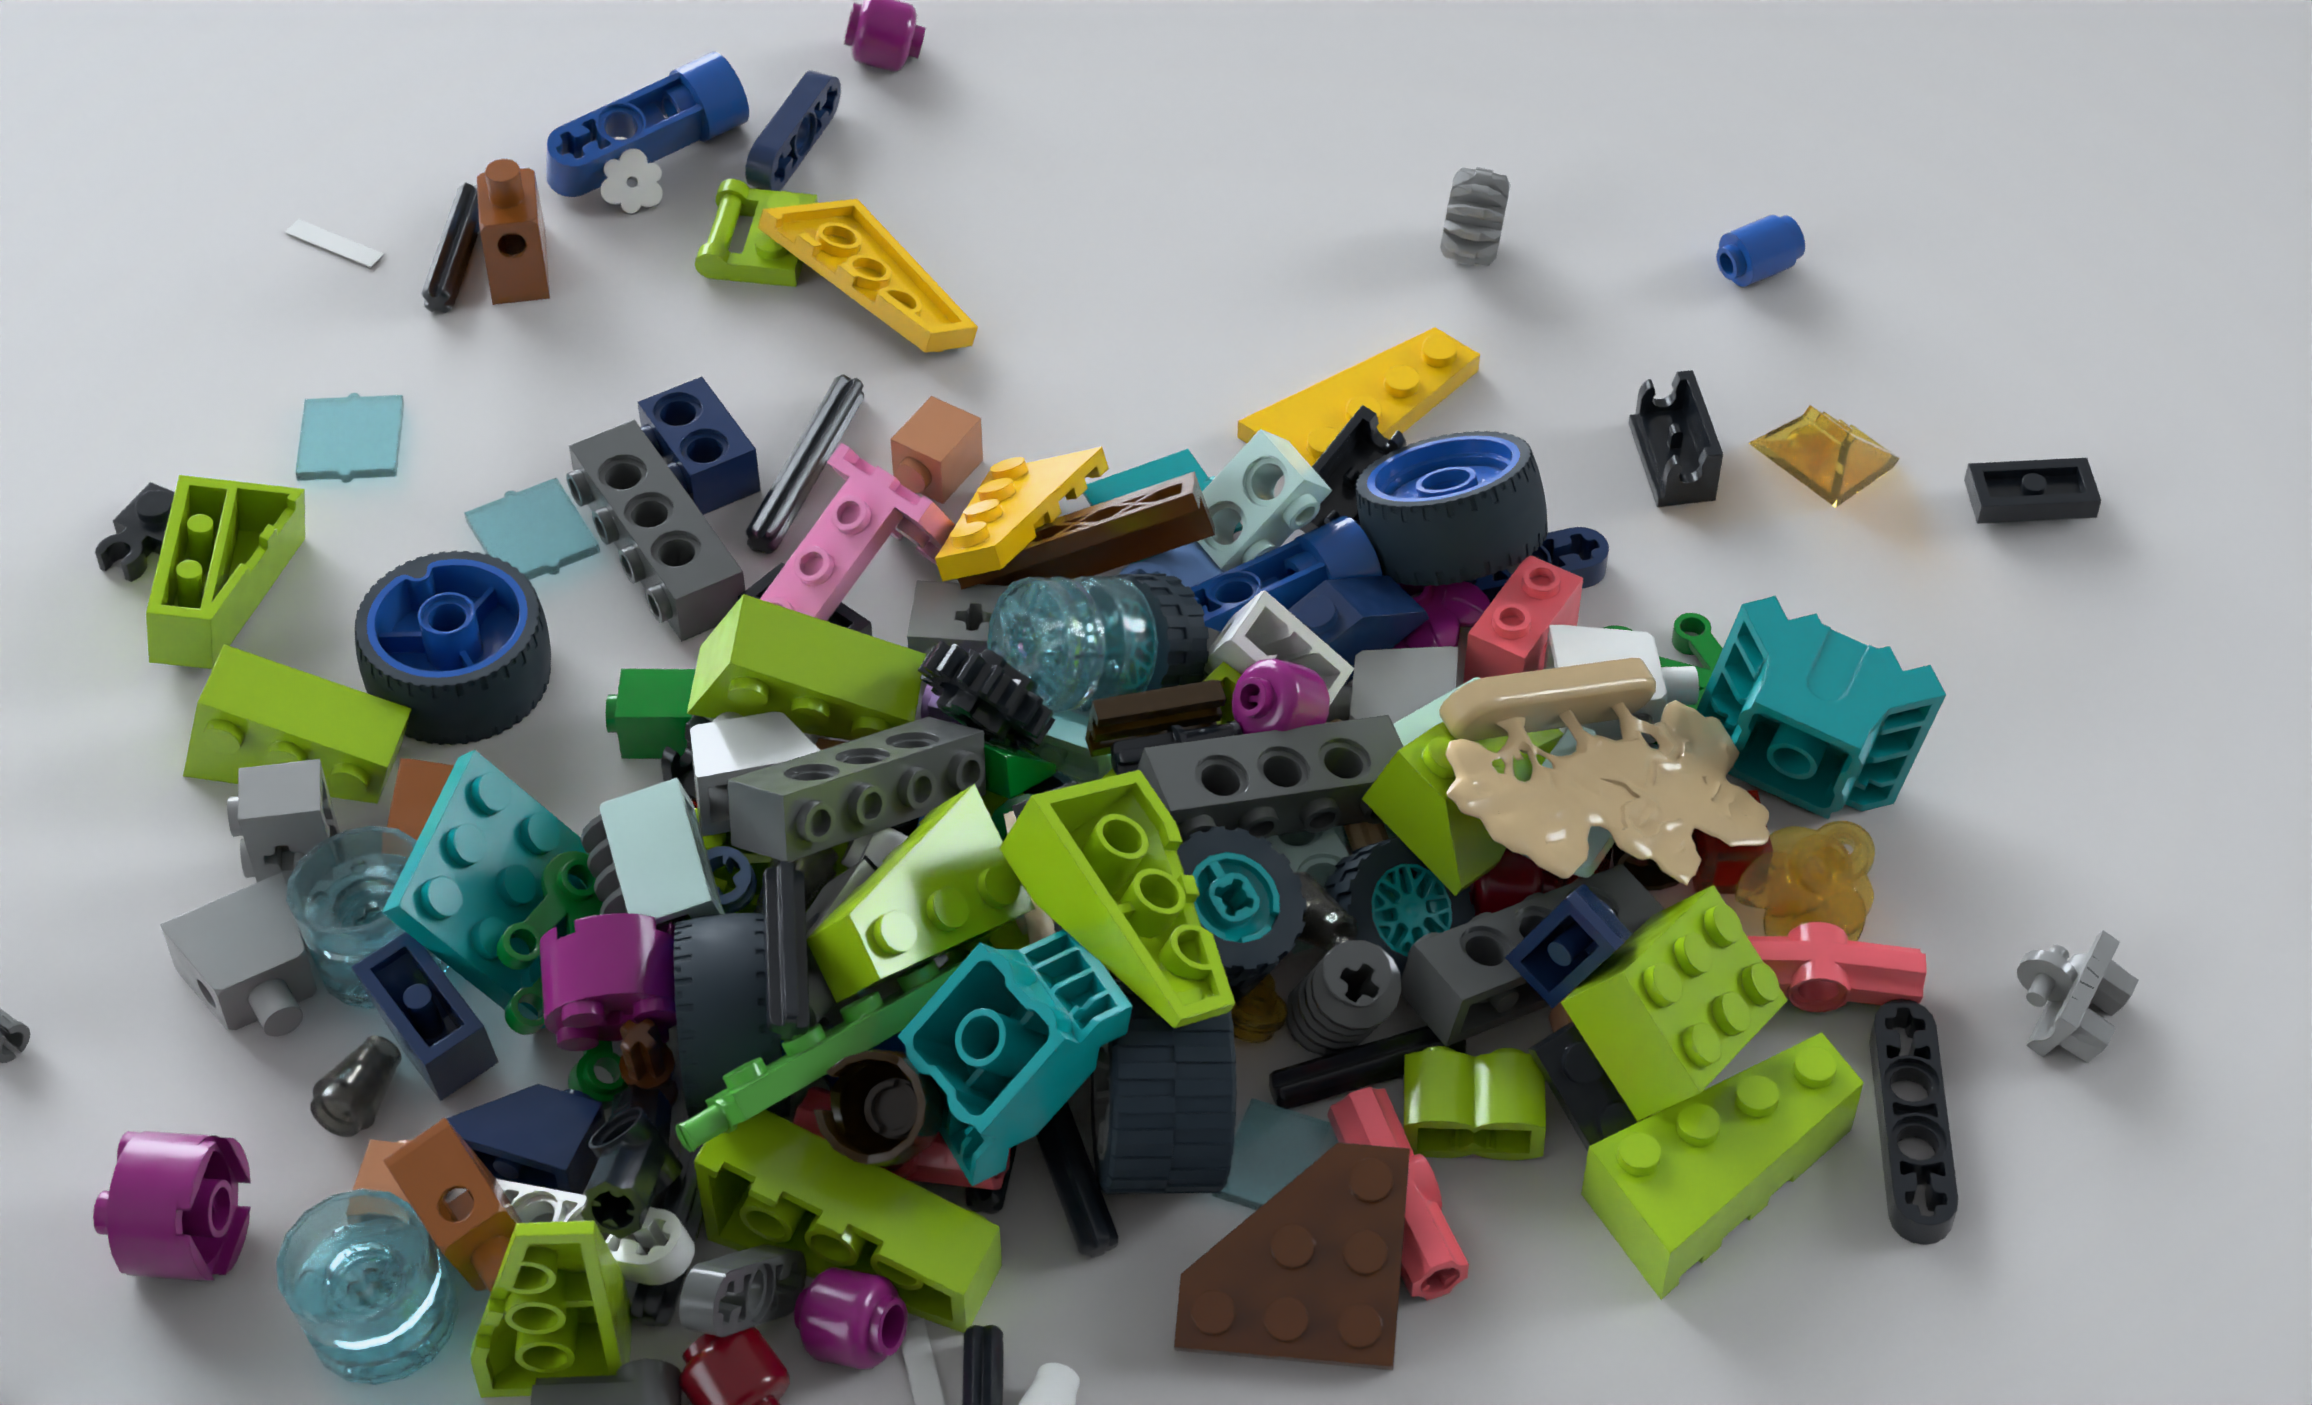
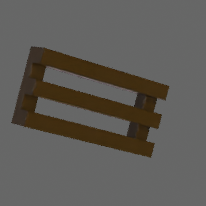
(1152, 713)

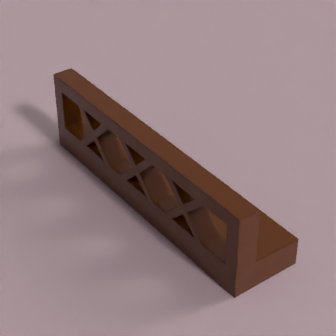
(1110, 534)

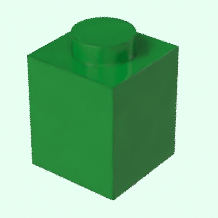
(650, 711)

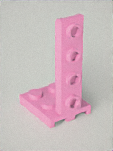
(850, 535)

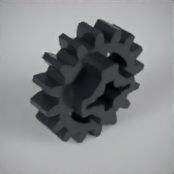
(986, 694)

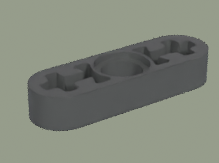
(742, 1289)

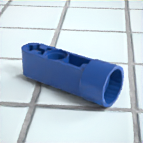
(697, 106)
(1290, 571)

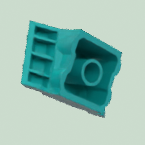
(1818, 711)
(1013, 1043)

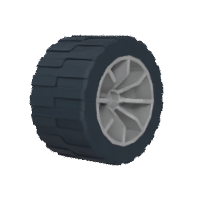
(1164, 1105)

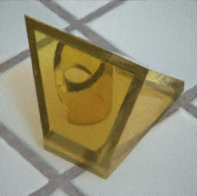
(1826, 455)

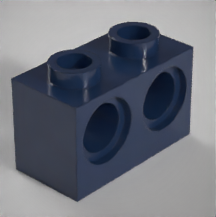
(701, 444)

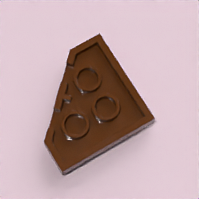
(1308, 1269)

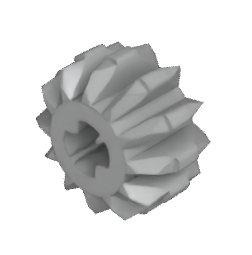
(1475, 216)

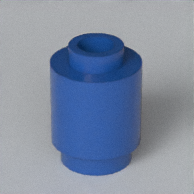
(1760, 249)

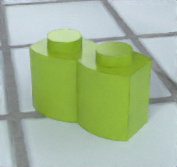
(1474, 1104)

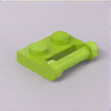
(762, 257)

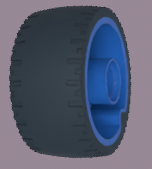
(1453, 507)
(455, 644)
(721, 1003)

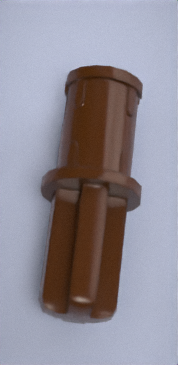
(647, 1059)

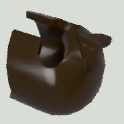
(881, 1109)

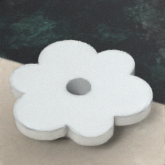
(632, 166)

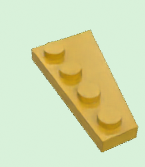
(872, 268)
(1394, 384)
(1010, 507)

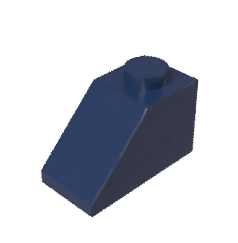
(1359, 614)
(1568, 945)
(426, 1015)
(535, 1136)

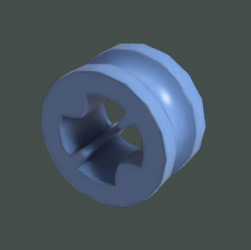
(744, 879)

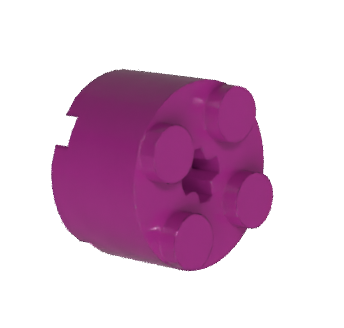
(604, 976)
(175, 1205)

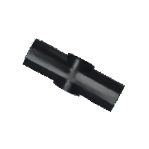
(631, 1162)

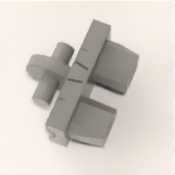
(2070, 990)

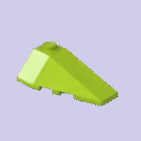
(1416, 808)
(1112, 878)
(552, 1311)

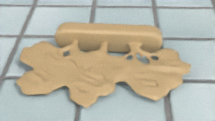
(1635, 792)

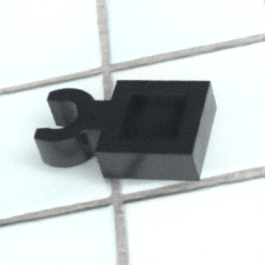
(139, 532)

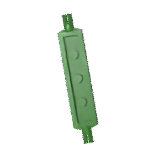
(810, 1055)

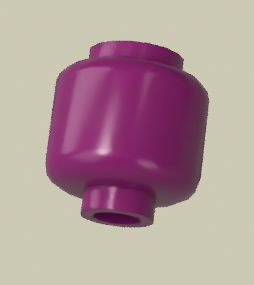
(884, 33)
(1279, 697)
(851, 1318)

